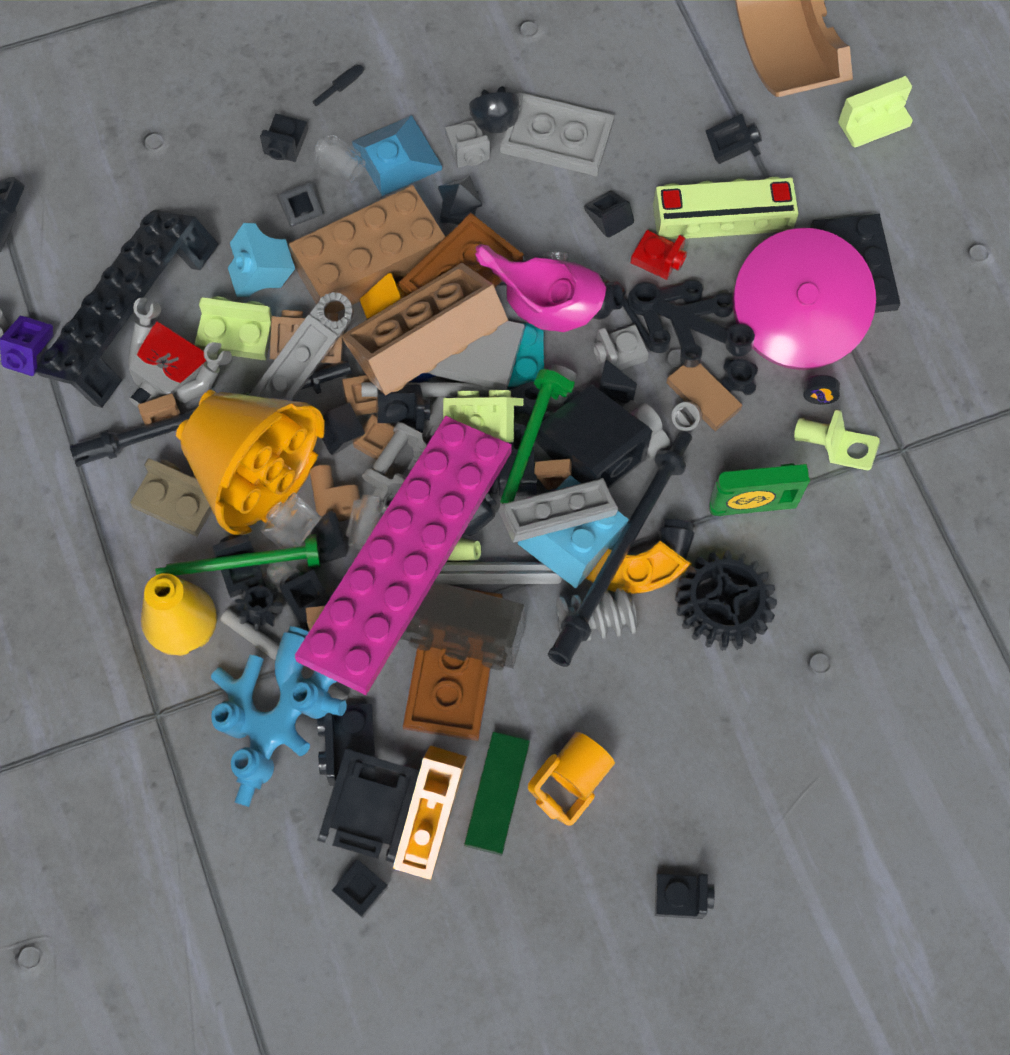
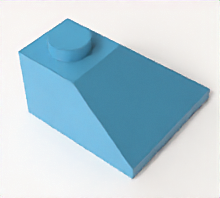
(397, 155)

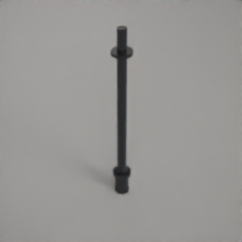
(110, 443)
(576, 627)

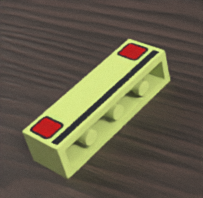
(725, 208)

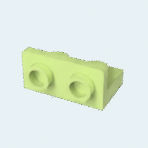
(876, 112)
(238, 327)
(487, 414)

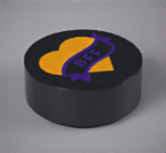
(821, 389)

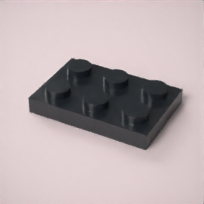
(868, 238)

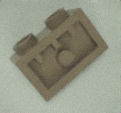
(172, 497)

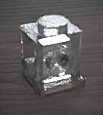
(290, 522)

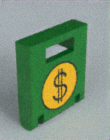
(759, 490)

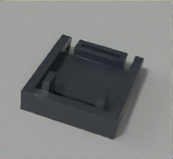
(368, 811)

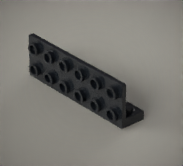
(106, 309)

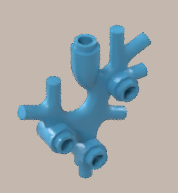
(271, 728)

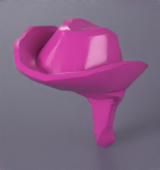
(548, 291)

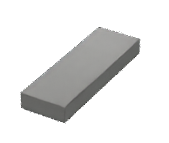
(557, 510)

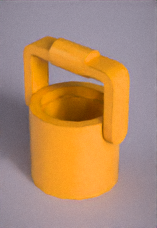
(577, 769)

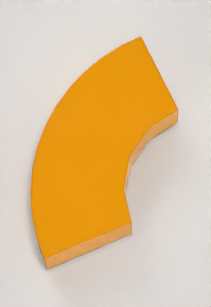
(646, 570)

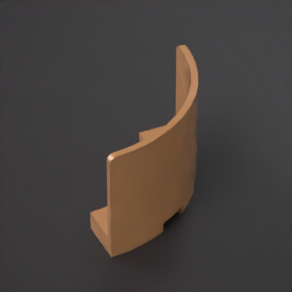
(793, 45)

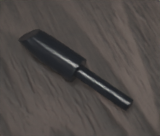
(340, 83)

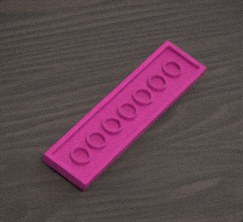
(403, 556)

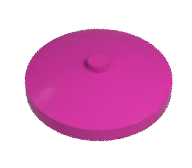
(805, 298)

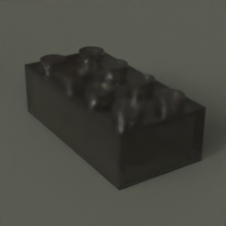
(468, 626)

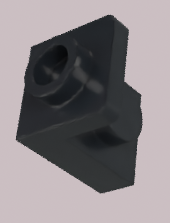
(284, 138)
(734, 138)
(403, 407)
(683, 896)

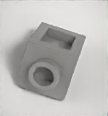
(468, 144)
(620, 348)

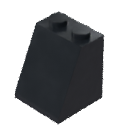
(595, 436)

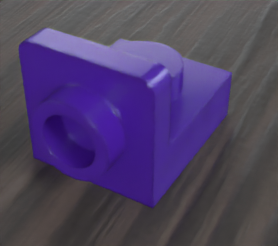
(23, 343)

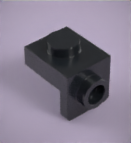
(238, 577)

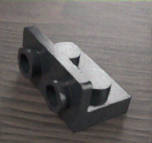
(350, 731)

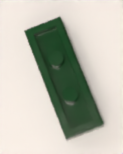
(497, 793)

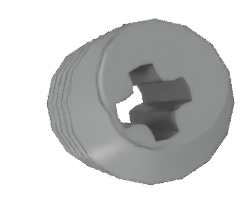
(607, 614)

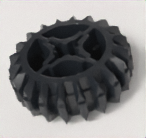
(752, 590)

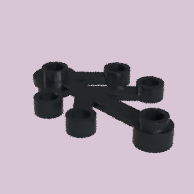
(686, 318)

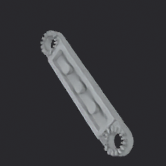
(304, 351)

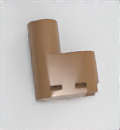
(331, 498)

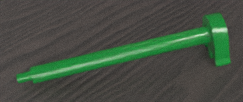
(550, 385)
(309, 552)

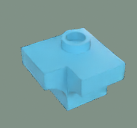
(258, 261)

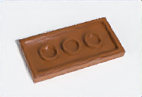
(447, 694)

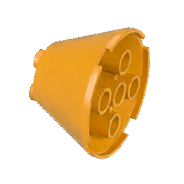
(249, 453)

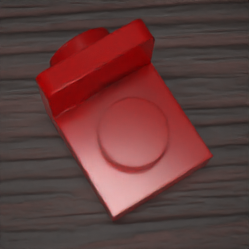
(659, 254)

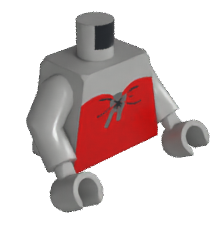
(167, 362)

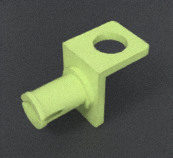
(837, 441)

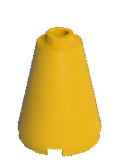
(176, 615)

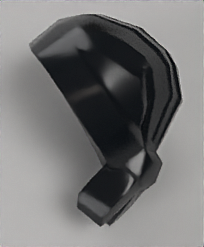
(495, 110)

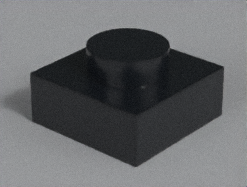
(360, 889)

